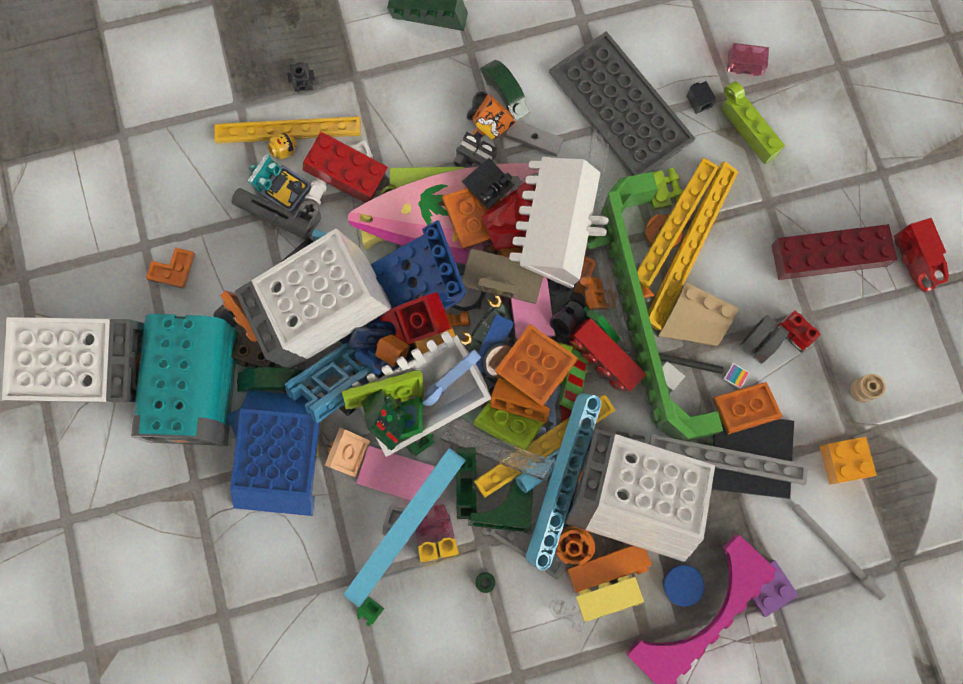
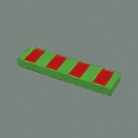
(573, 381)

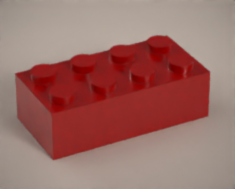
(344, 167)
(606, 356)

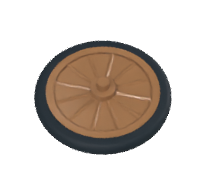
(493, 357)

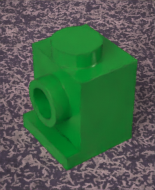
(425, 442)

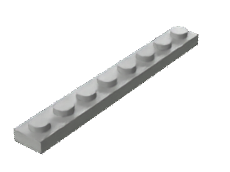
(736, 460)

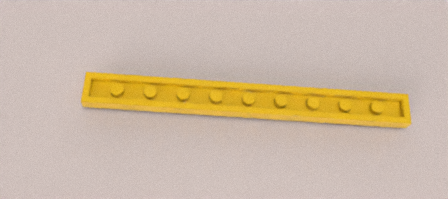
(691, 245)

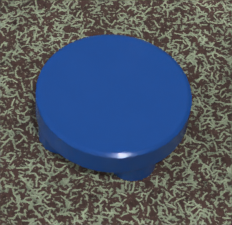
(683, 585)

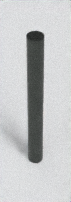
(691, 363)

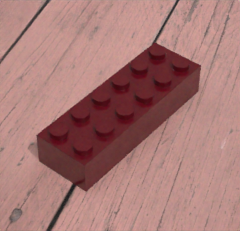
(833, 252)

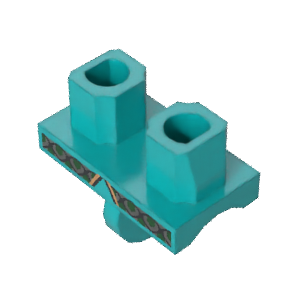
(262, 172)

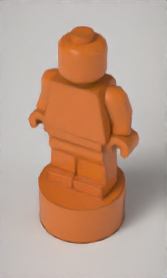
(460, 319)

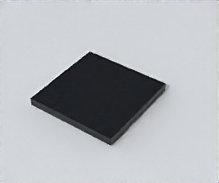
(768, 440)

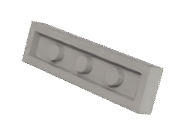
(520, 542)

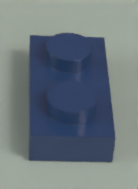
(367, 337)

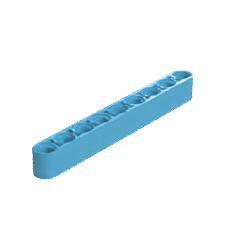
(564, 490)
(404, 527)

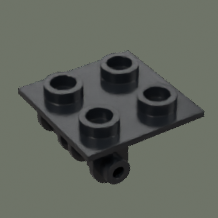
(488, 183)

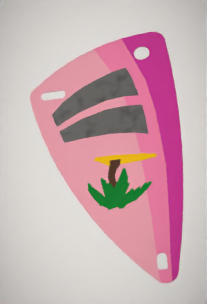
(426, 207)

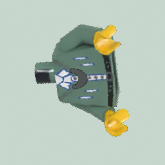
(477, 335)

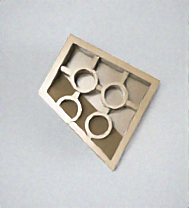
(698, 317)

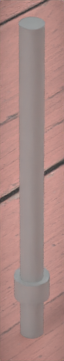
(866, 580)

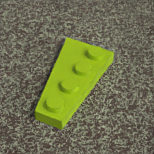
(399, 387)

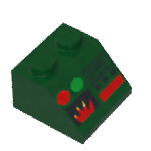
(385, 418)

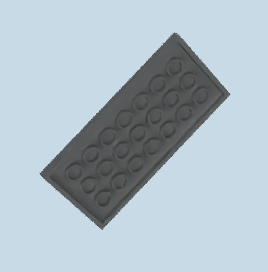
(614, 91)

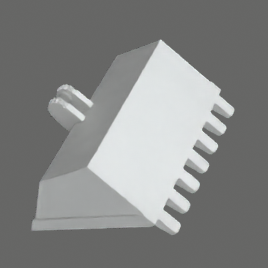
(559, 219)
(459, 398)

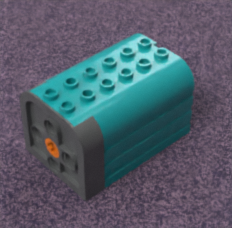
(185, 380)

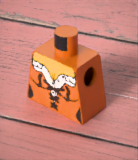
(492, 119)

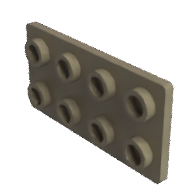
(501, 277)

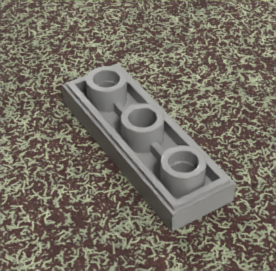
(545, 141)

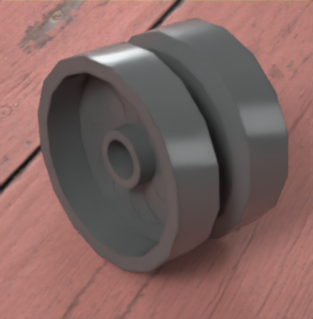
(767, 341)

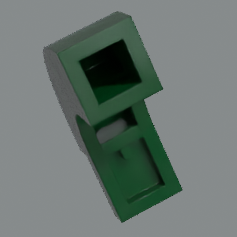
(504, 82)
(265, 378)
(465, 487)

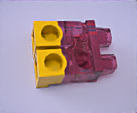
(436, 528)

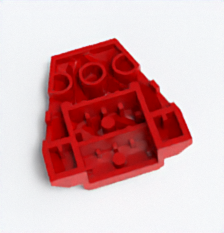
(503, 217)

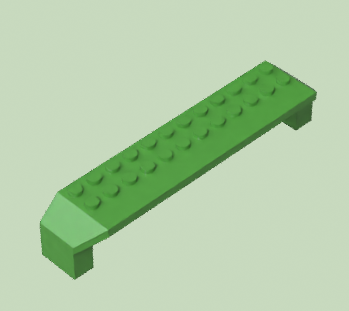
(665, 413)

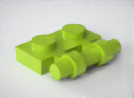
(663, 197)

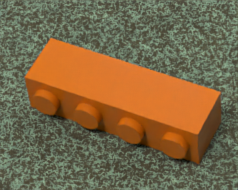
(609, 567)

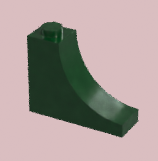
(511, 515)

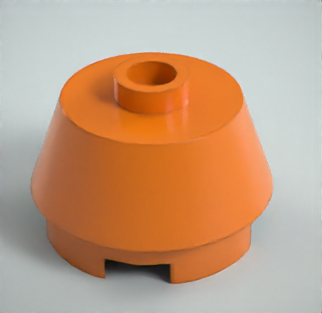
(575, 546)

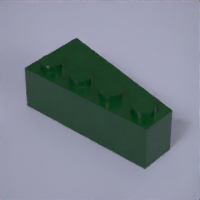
(439, 13)

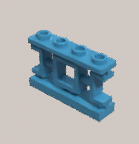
(319, 372)

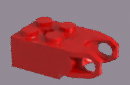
(922, 253)
(418, 318)

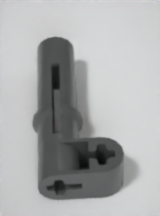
(278, 216)

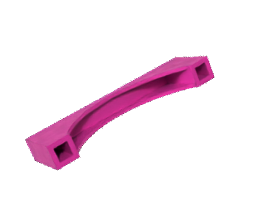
(746, 576)

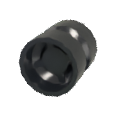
(567, 318)

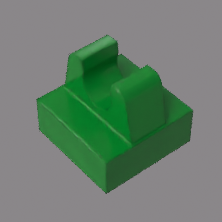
(370, 611)

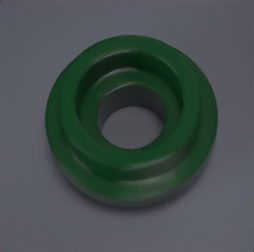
(485, 589)

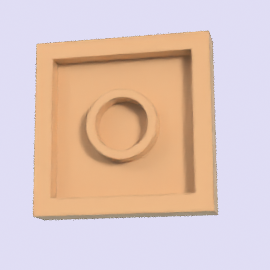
(347, 452)

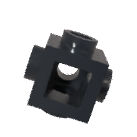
(301, 77)

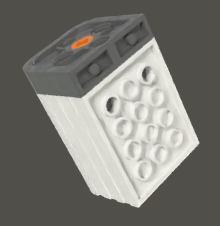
(312, 299)
(71, 359)
(642, 495)

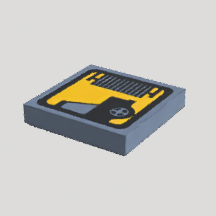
(287, 189)

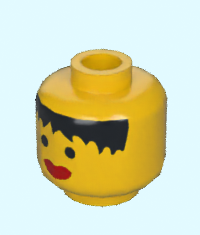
(282, 146)

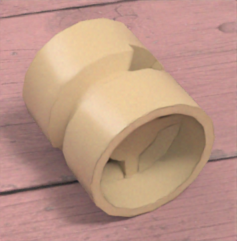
(867, 388)

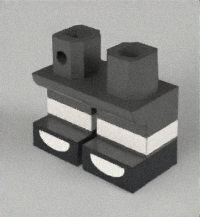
(473, 151)

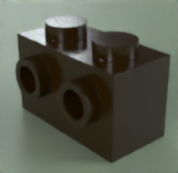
(250, 353)

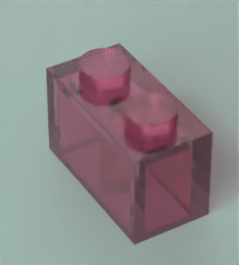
(748, 59)

